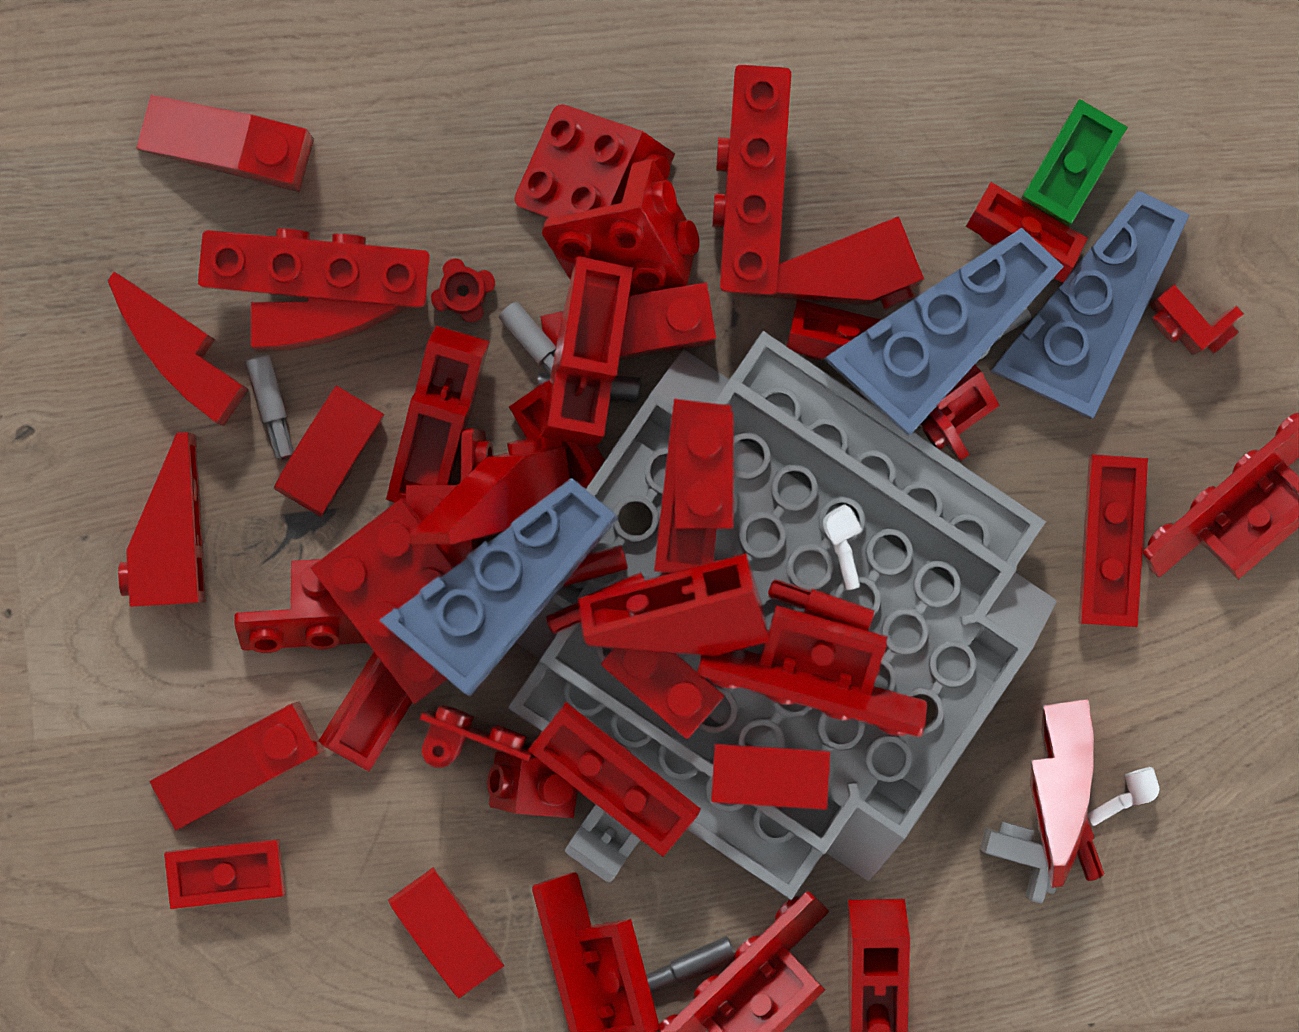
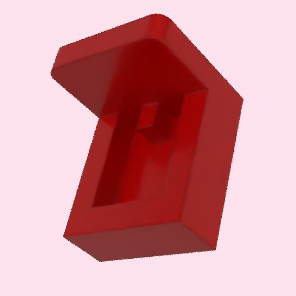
(1180, 320)
(959, 410)
(529, 788)

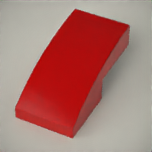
(328, 451)
(445, 932)

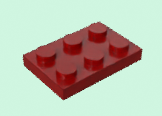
(383, 572)

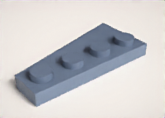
(1090, 319)
(936, 338)
(491, 598)

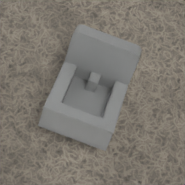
(601, 844)
(1017, 845)

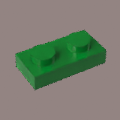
(1074, 162)

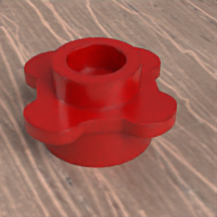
(458, 275)

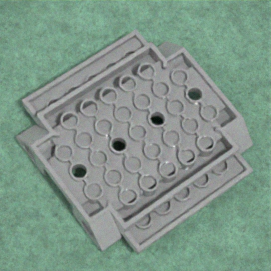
(929, 561)

